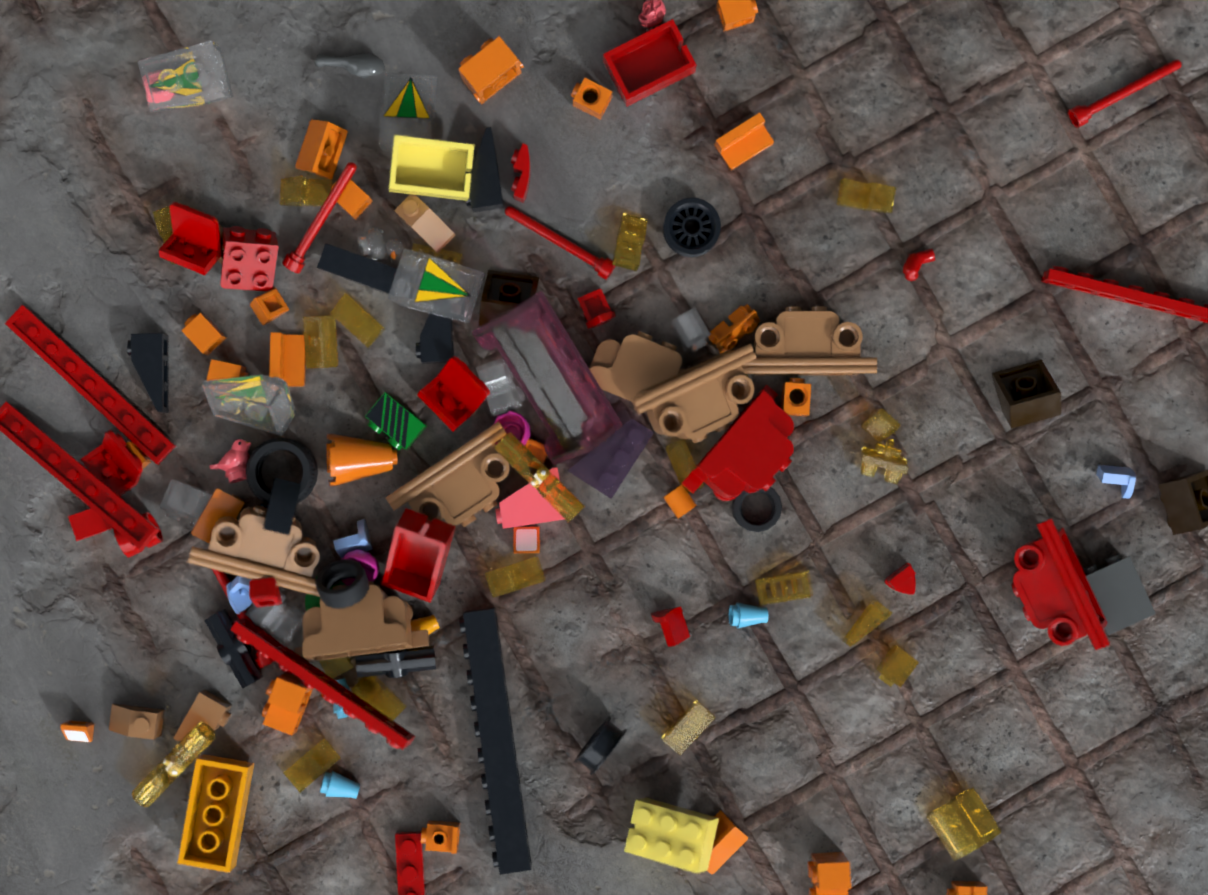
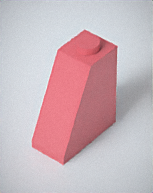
(526, 507)

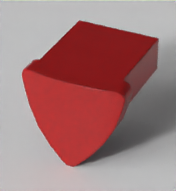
(596, 309)
(902, 579)
(672, 625)

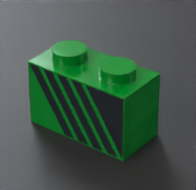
(395, 421)

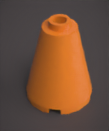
(357, 458)

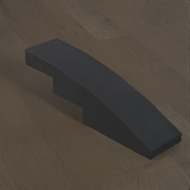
(357, 268)

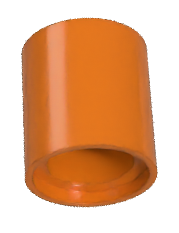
(679, 501)

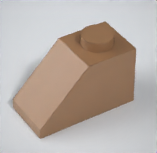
(425, 222)
(205, 709)
(136, 721)

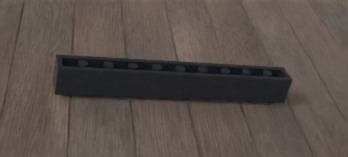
(497, 741)

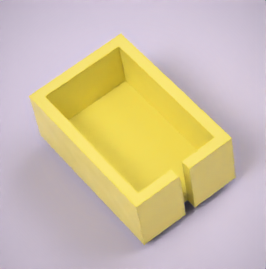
(431, 168)
(671, 835)

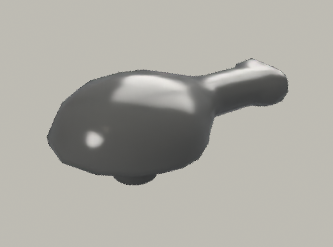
(358, 64)

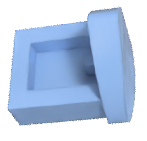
(1118, 475)
(357, 541)
(239, 594)

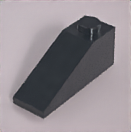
(485, 181)
(436, 340)
(151, 360)

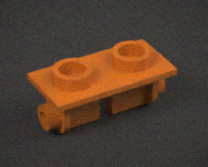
(744, 322)

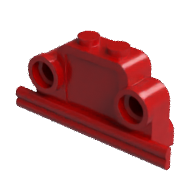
(748, 451)
(1057, 589)

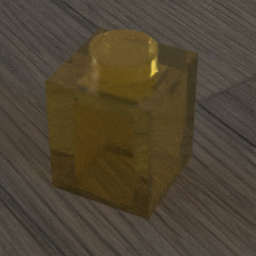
(896, 666)

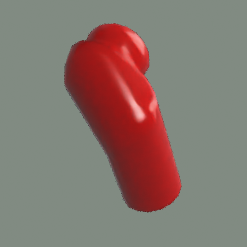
(914, 263)

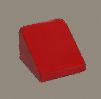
(264, 592)

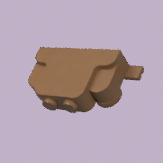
(808, 346)
(634, 364)
(699, 397)
(459, 482)
(256, 553)
(365, 628)

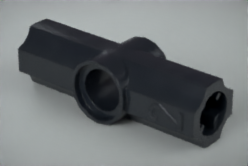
(233, 651)
(396, 663)

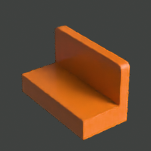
(744, 141)
(321, 148)
(288, 358)
(218, 506)
(726, 842)

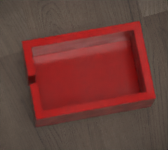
(649, 63)
(418, 555)

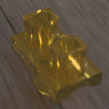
(884, 458)

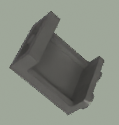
(1119, 592)

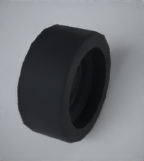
(761, 526)
(345, 596)

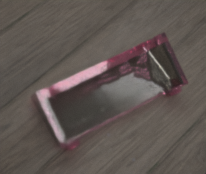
(551, 377)

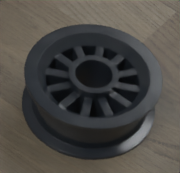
(713, 220)
(600, 745)

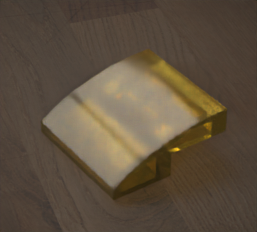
(963, 824)

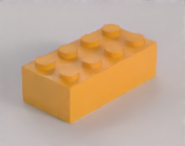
(215, 813)

